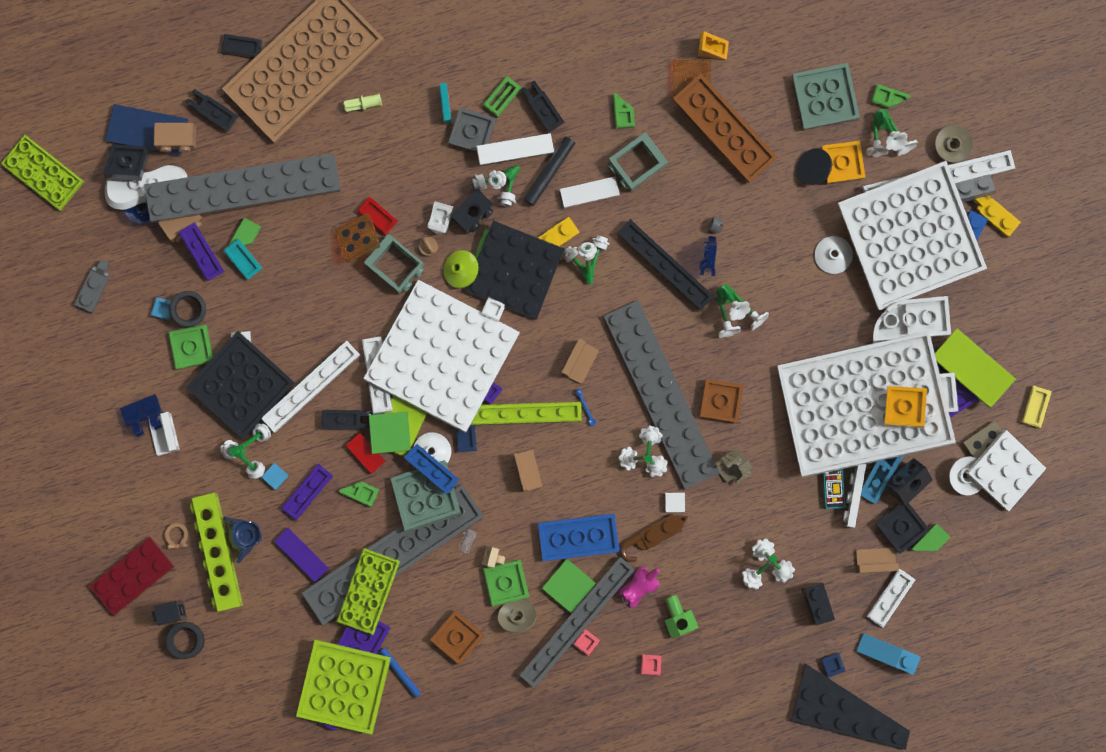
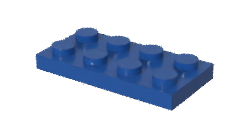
(578, 537)

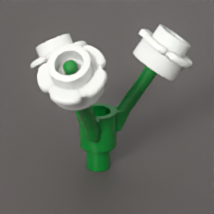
(497, 180)
(587, 252)
(233, 450)

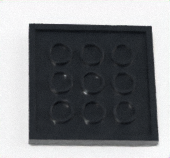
(515, 269)
(240, 384)

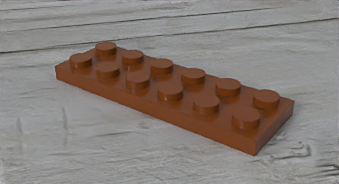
(724, 128)

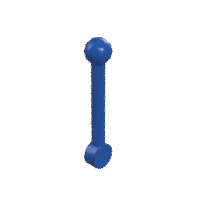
(592, 421)

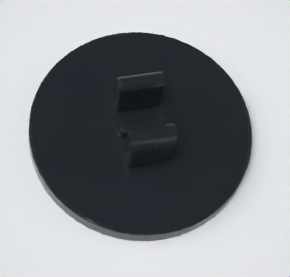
(814, 166)

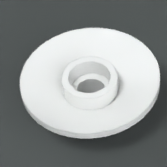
(832, 264)
(438, 442)
(963, 486)

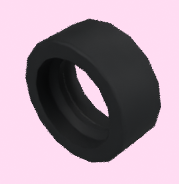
(187, 323)
(171, 645)

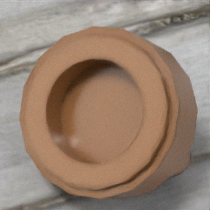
(428, 246)

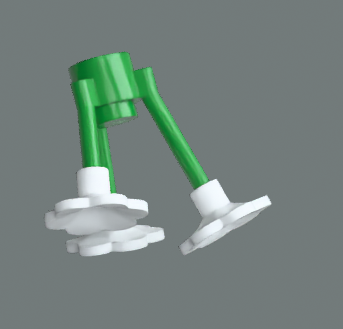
(894, 141)
(739, 310)

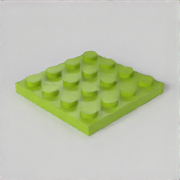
(343, 686)

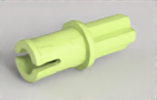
(362, 103)

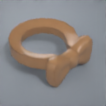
(183, 544)

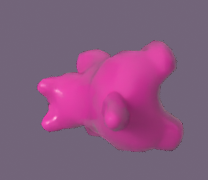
(641, 584)

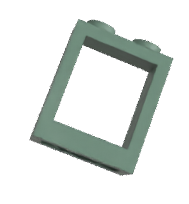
(654, 152)
(378, 253)

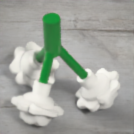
(655, 465)
(764, 549)

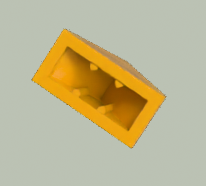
(712, 46)

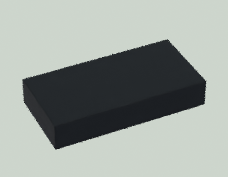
(241, 46)

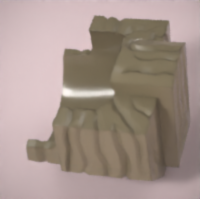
(734, 466)

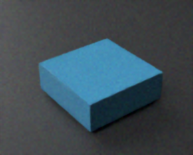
(161, 309)
(275, 476)

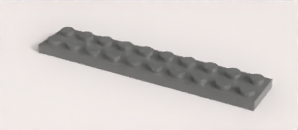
(242, 187)
(661, 394)
(329, 593)

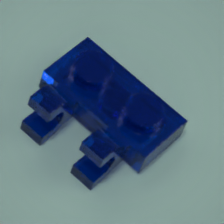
(709, 251)
(142, 410)

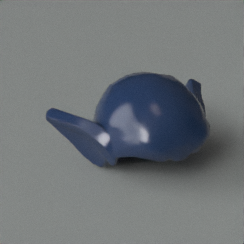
(243, 536)

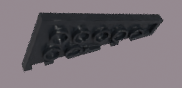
(833, 708)

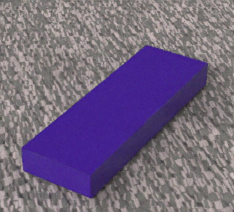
(201, 251)
(307, 492)
(301, 554)

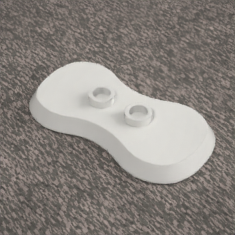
(129, 193)

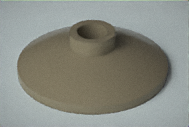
(960, 137)
(517, 610)

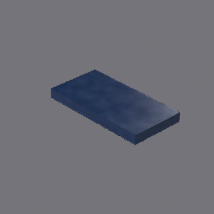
(136, 127)

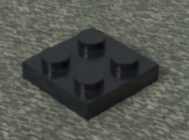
(126, 162)
(902, 527)

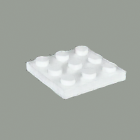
(1006, 470)

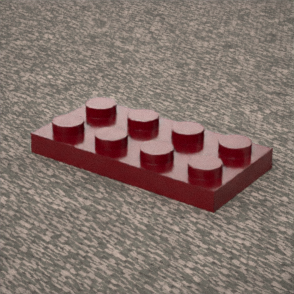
(132, 576)

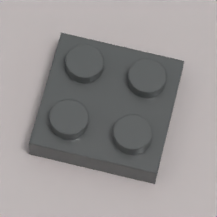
(471, 130)

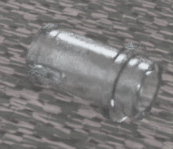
(467, 541)

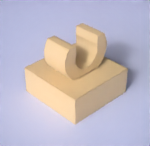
(491, 557)

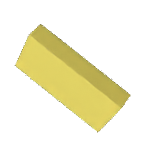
(1036, 407)

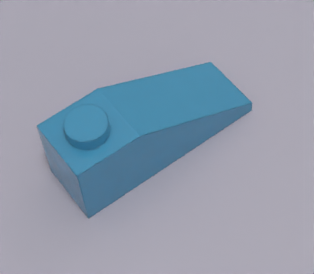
(880, 475)
(888, 654)

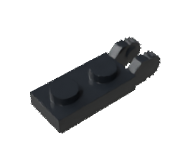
(543, 108)
(213, 111)
(344, 419)

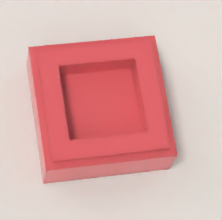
(586, 642)
(651, 664)

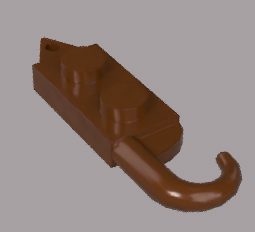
(653, 535)

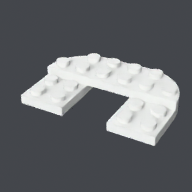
(916, 317)

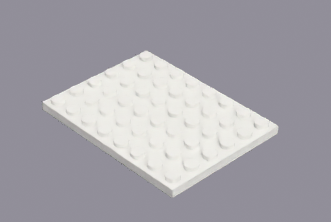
(841, 404)

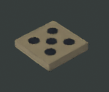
(981, 440)

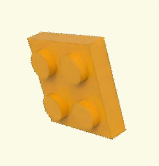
(846, 162)
(905, 406)

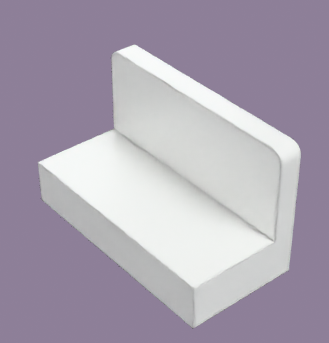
(165, 438)

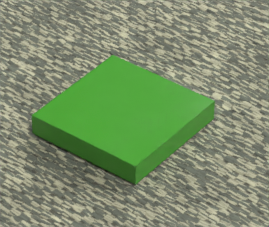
(191, 347)
(389, 432)
(506, 583)
(569, 586)

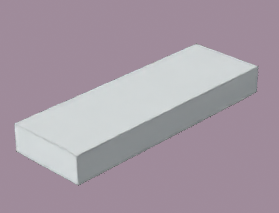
(589, 192)
(890, 598)

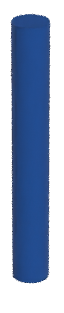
(401, 674)

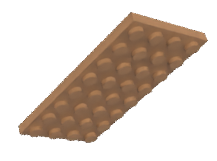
(302, 65)

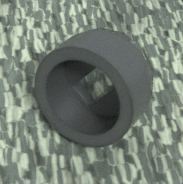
(715, 224)

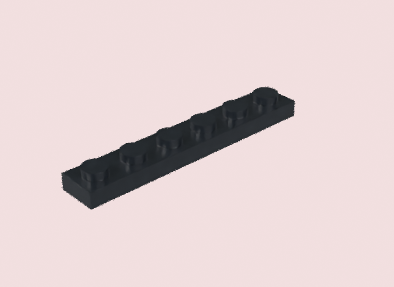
(665, 265)

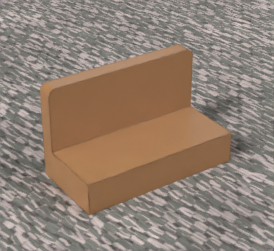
(580, 361)
(528, 470)
(876, 560)

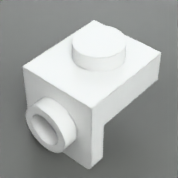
(440, 217)

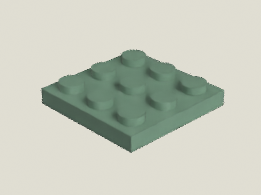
(825, 96)
(422, 501)

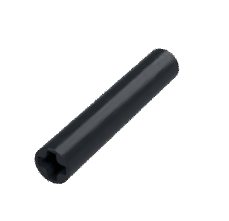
(549, 171)

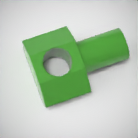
(676, 612)

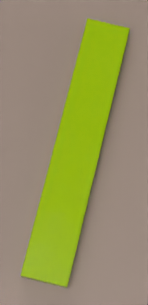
(528, 413)

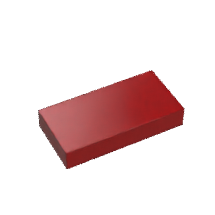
(381, 218)
(363, 451)

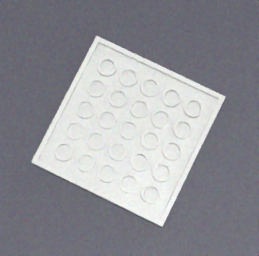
(912, 235)
(441, 356)

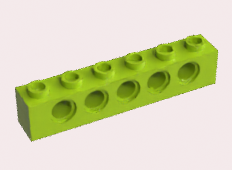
(233, 598)

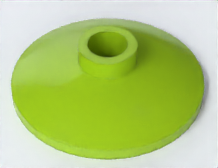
(467, 269)

